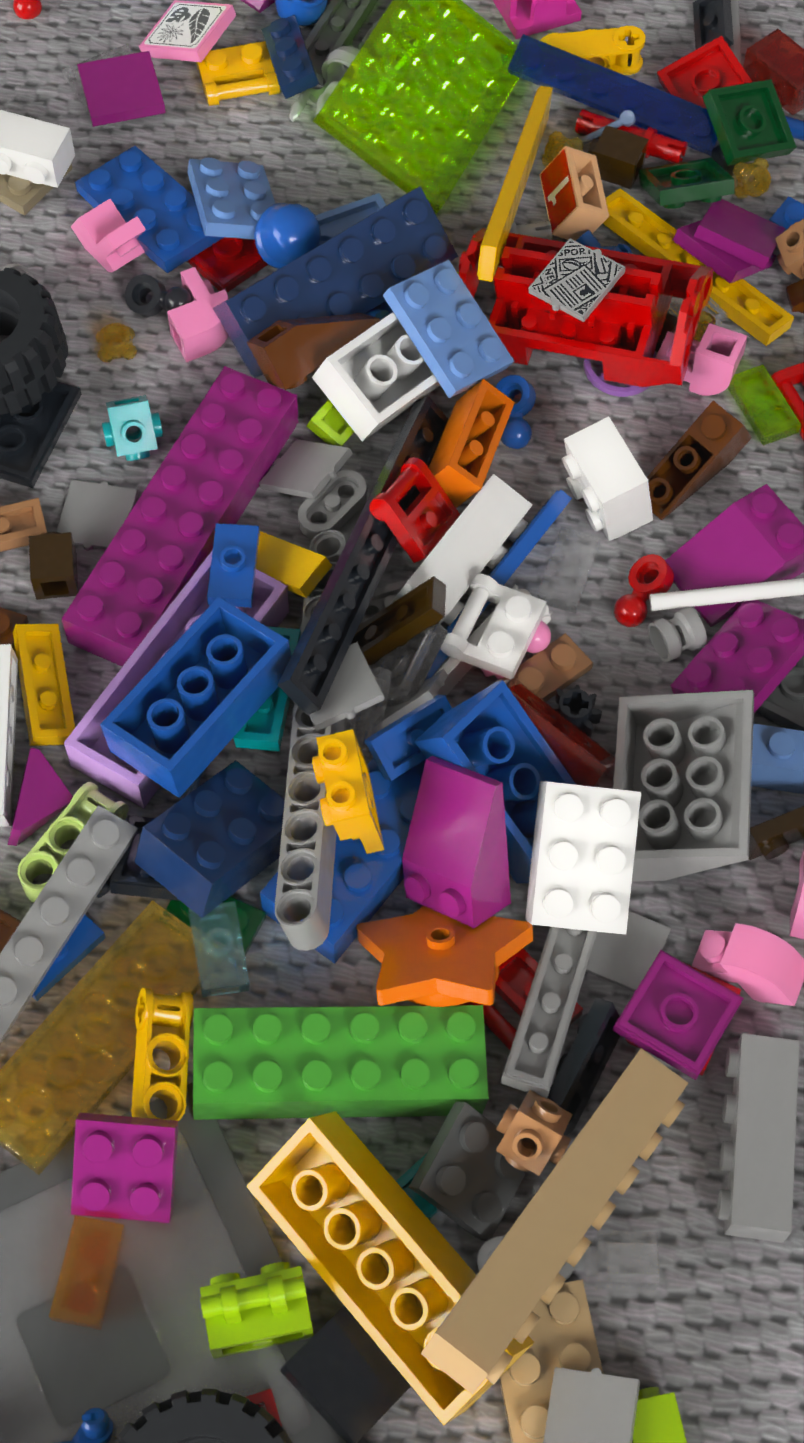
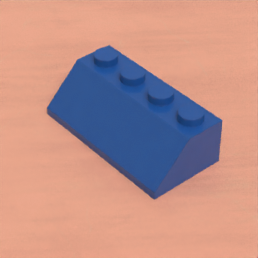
(501, 742)

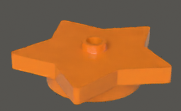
(439, 958)

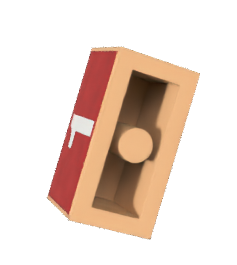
(573, 194)

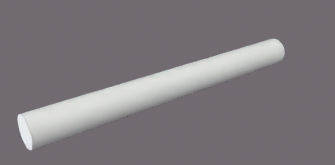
(727, 594)

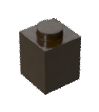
(619, 156)
(53, 565)

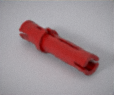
(658, 145)

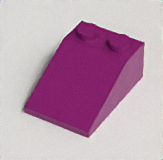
(745, 544)
(458, 844)

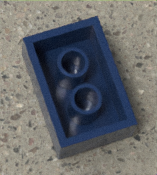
(214, 839)

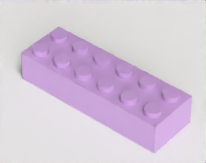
(87, 744)

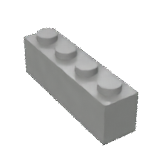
(761, 1138)

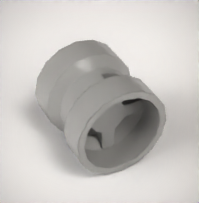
(677, 634)

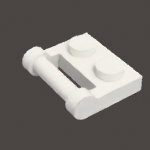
(507, 632)

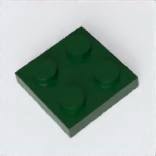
(749, 122)
(687, 181)

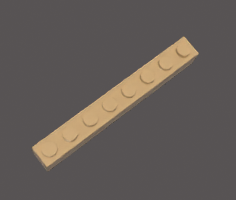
(554, 1223)

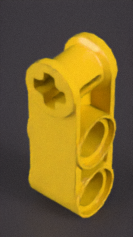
(604, 47)
(165, 1025)

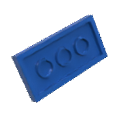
(158, 200)

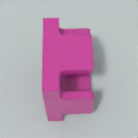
(537, 16)

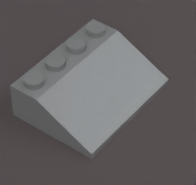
(693, 777)

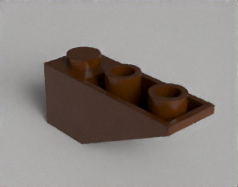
(300, 345)
(696, 458)

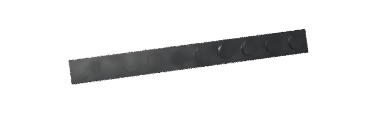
(357, 570)

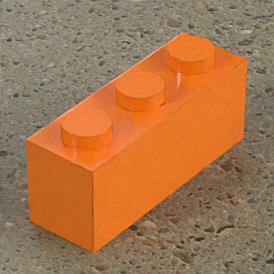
(470, 441)

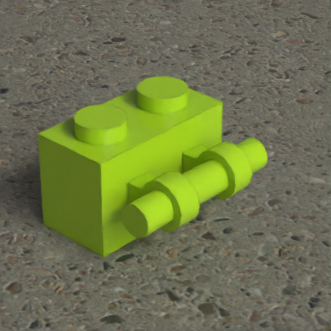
(256, 1310)

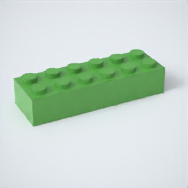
(338, 1061)

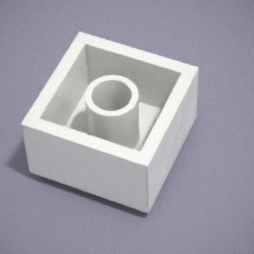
(607, 479)

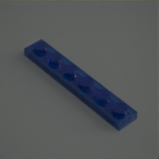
(613, 93)

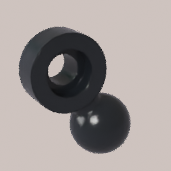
(143, 284)

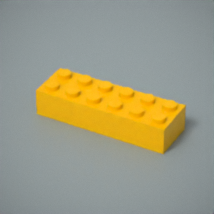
(372, 1251)

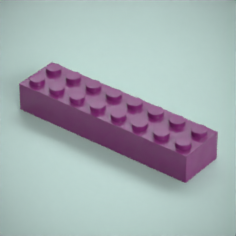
(173, 524)

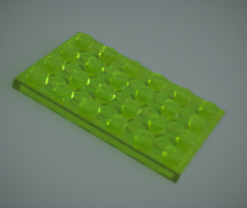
(422, 94)

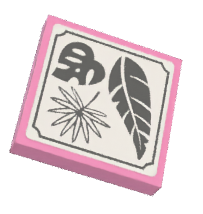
(188, 30)

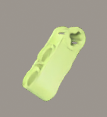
(47, 851)

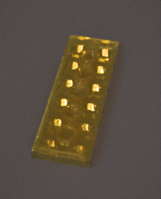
(90, 1037)

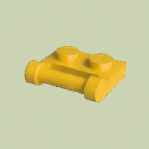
(237, 72)

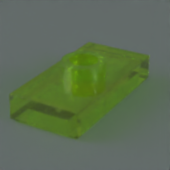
(763, 405)

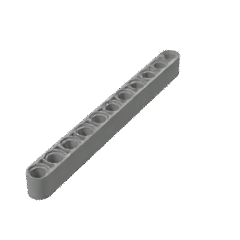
(306, 842)

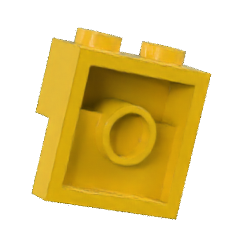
(349, 790)

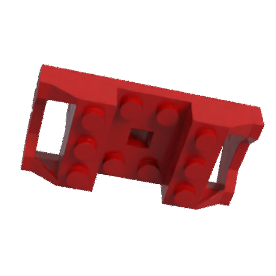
(617, 332)

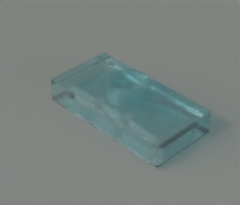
(219, 951)

